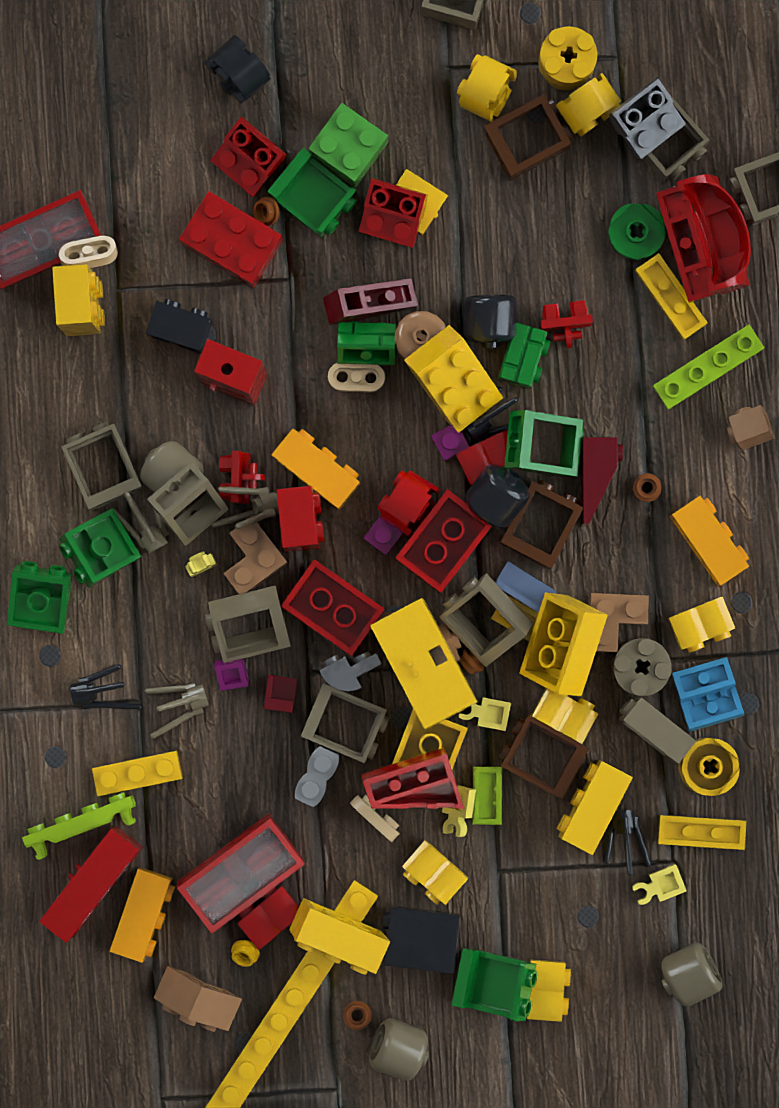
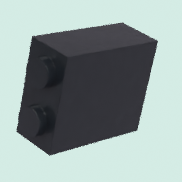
(421, 939)

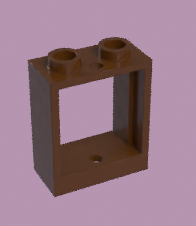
(502, 150)
(529, 551)
(569, 769)

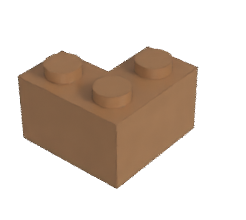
(260, 562)
(620, 610)
(196, 1000)

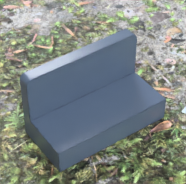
(522, 586)

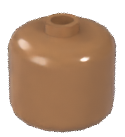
(415, 326)

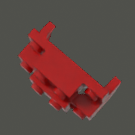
(706, 238)

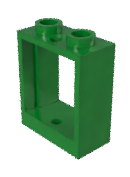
(520, 440)

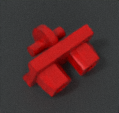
(578, 318)
(242, 475)

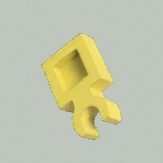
(200, 563)
(491, 714)
(457, 816)
(664, 884)

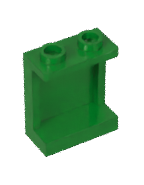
(312, 194)
(495, 984)

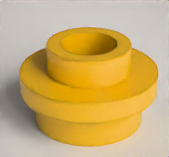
(244, 953)

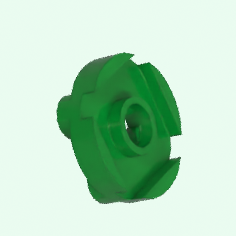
(636, 215)

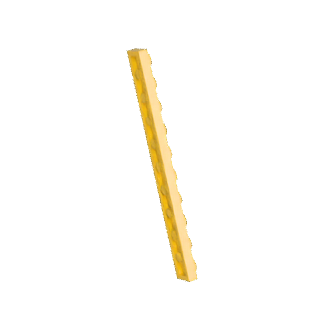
(285, 1010)

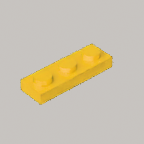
(670, 296)
(137, 773)
(701, 832)

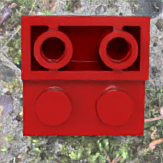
(248, 157)
(393, 212)

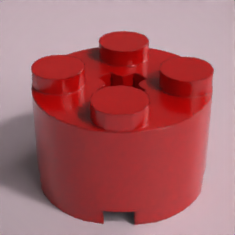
(408, 502)

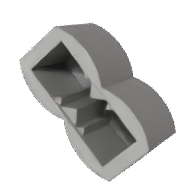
(319, 769)

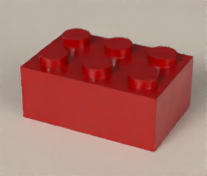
(231, 239)
(299, 518)
(443, 542)
(332, 607)

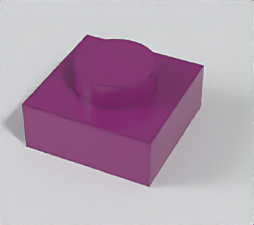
(449, 442)
(382, 536)
(231, 674)

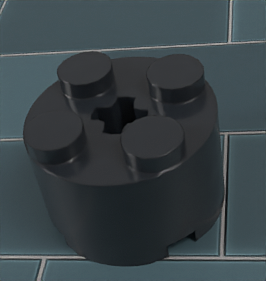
(238, 69)

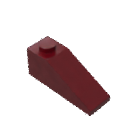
(369, 301)
(598, 466)

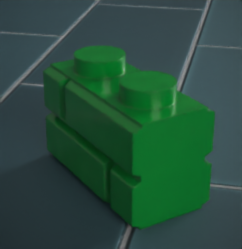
(366, 343)
(523, 356)

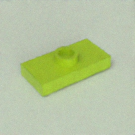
(488, 795)

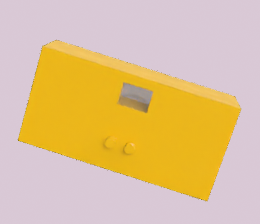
(424, 663)

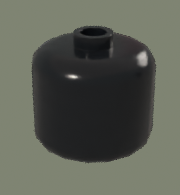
(489, 319)
(497, 495)

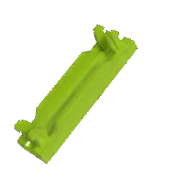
(708, 367)
(90, 819)

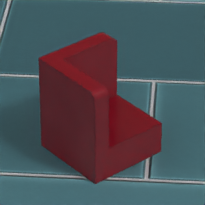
(280, 693)

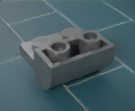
(647, 118)
(343, 676)

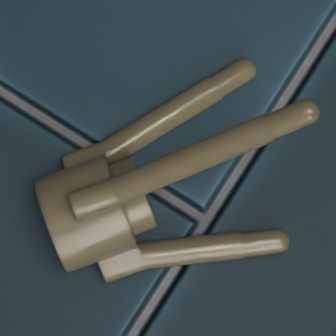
(263, 506)
(151, 536)
(192, 699)

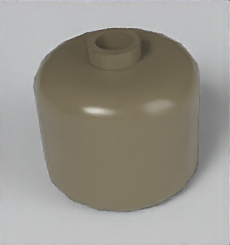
(164, 463)
(691, 974)
(398, 1049)

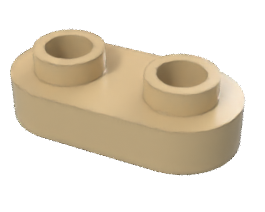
(91, 251)
(356, 377)
(385, 824)

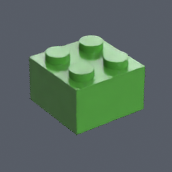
(348, 145)

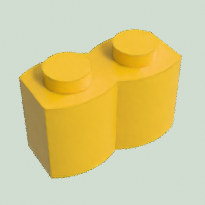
(701, 624)
(565, 714)
(434, 872)
(549, 991)

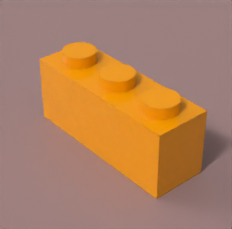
(316, 467)
(710, 540)
(142, 915)

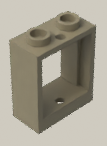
(693, 153)
(739, 186)
(113, 493)
(170, 503)
(470, 635)
(253, 642)
(317, 712)
(656, 729)

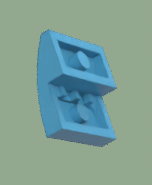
(707, 694)

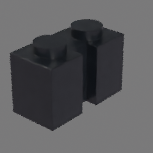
(179, 326)

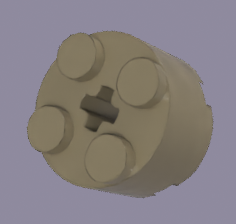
(656, 673)

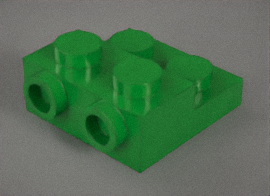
(98, 548)
(39, 597)

